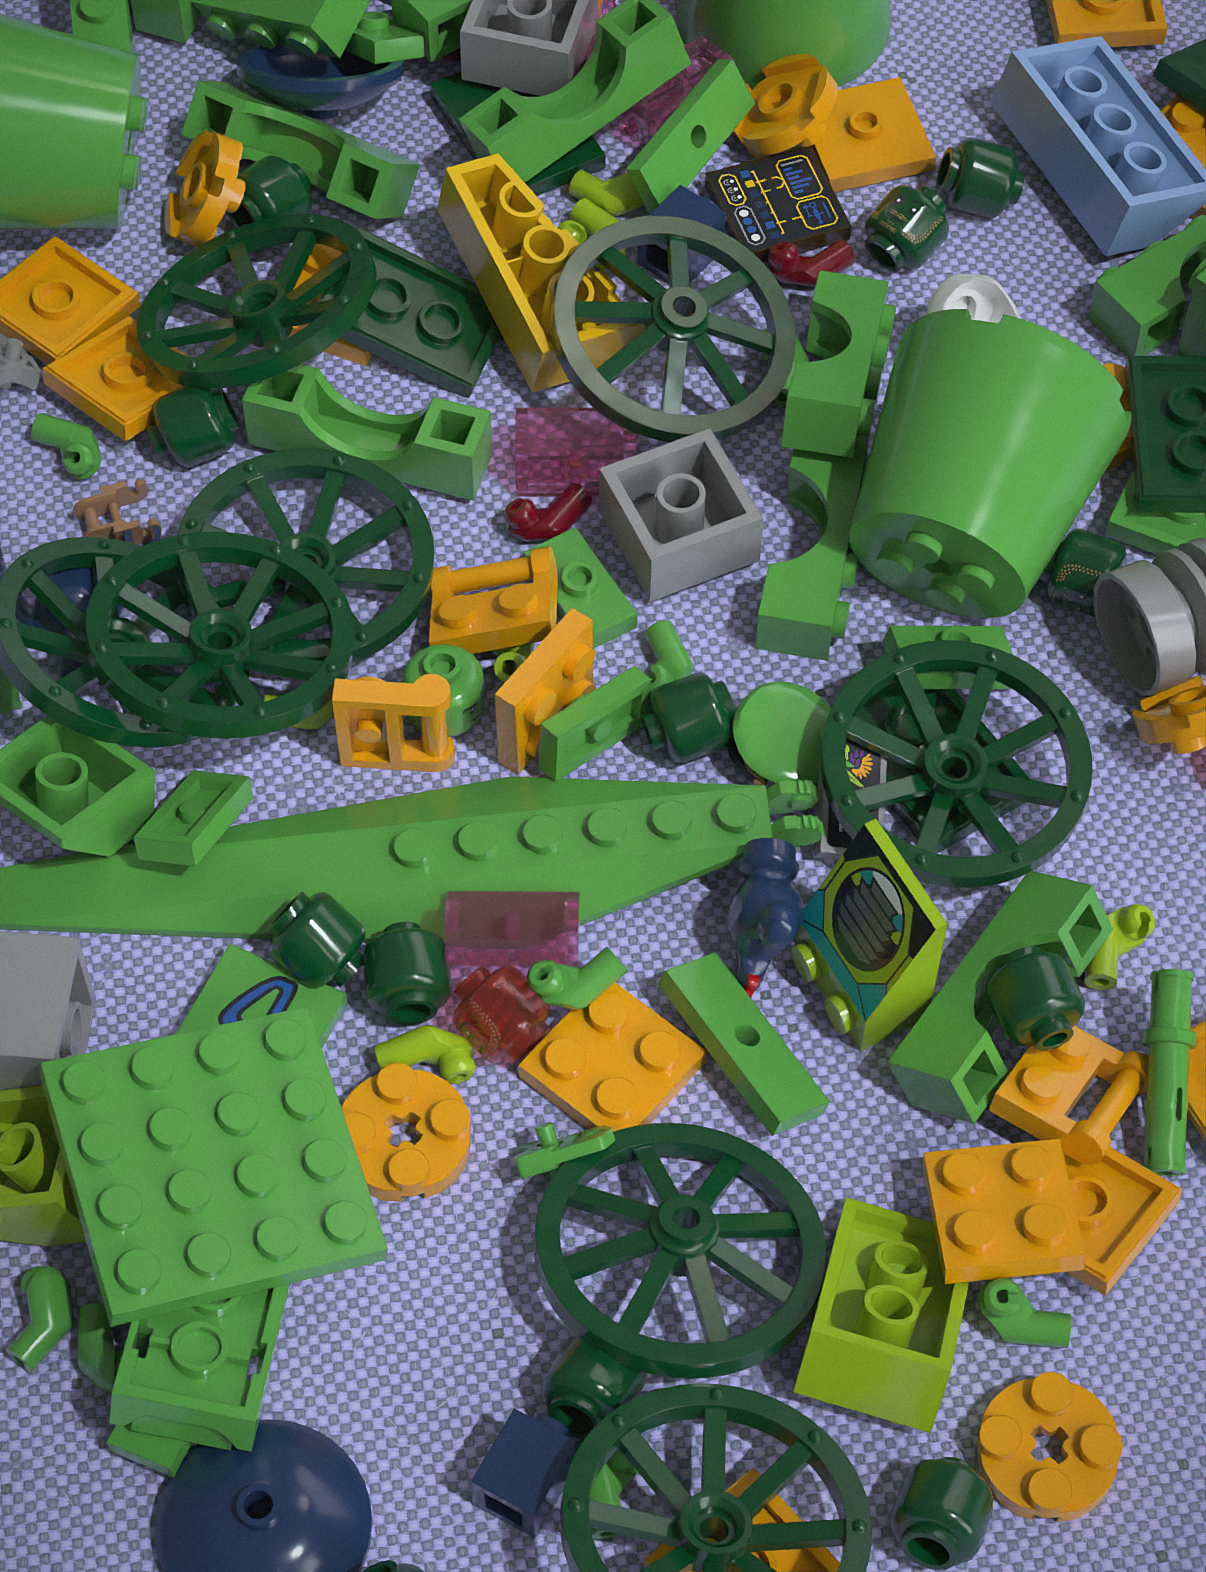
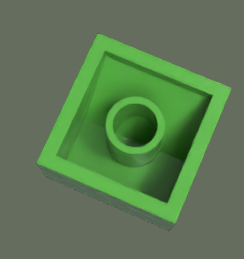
(76, 788)

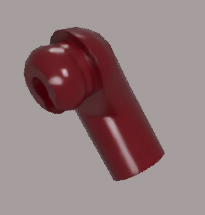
(804, 270)
(546, 523)

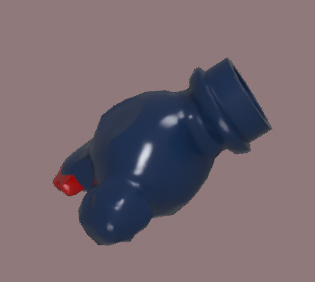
(764, 908)

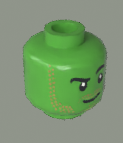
(465, 682)

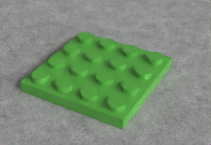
(210, 1165)

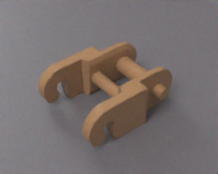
(109, 502)

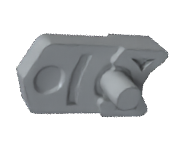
(17, 365)

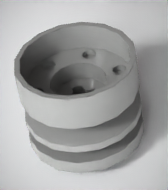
(1155, 617)

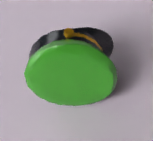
(778, 733)

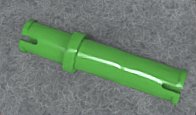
(1168, 1071)

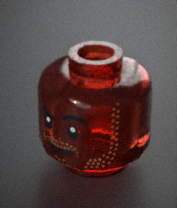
(500, 1014)

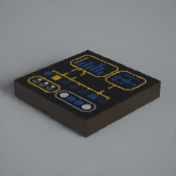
(779, 202)

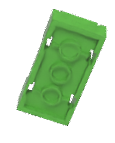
(197, 1370)

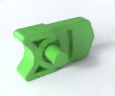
(551, 1152)

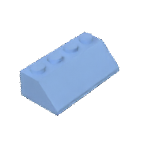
(1100, 142)

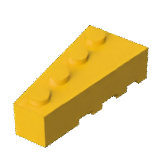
(517, 263)

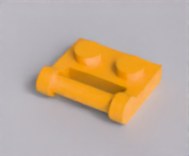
(498, 616)
(372, 726)
(1051, 1082)

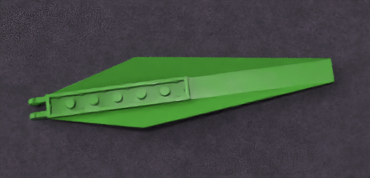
(406, 852)

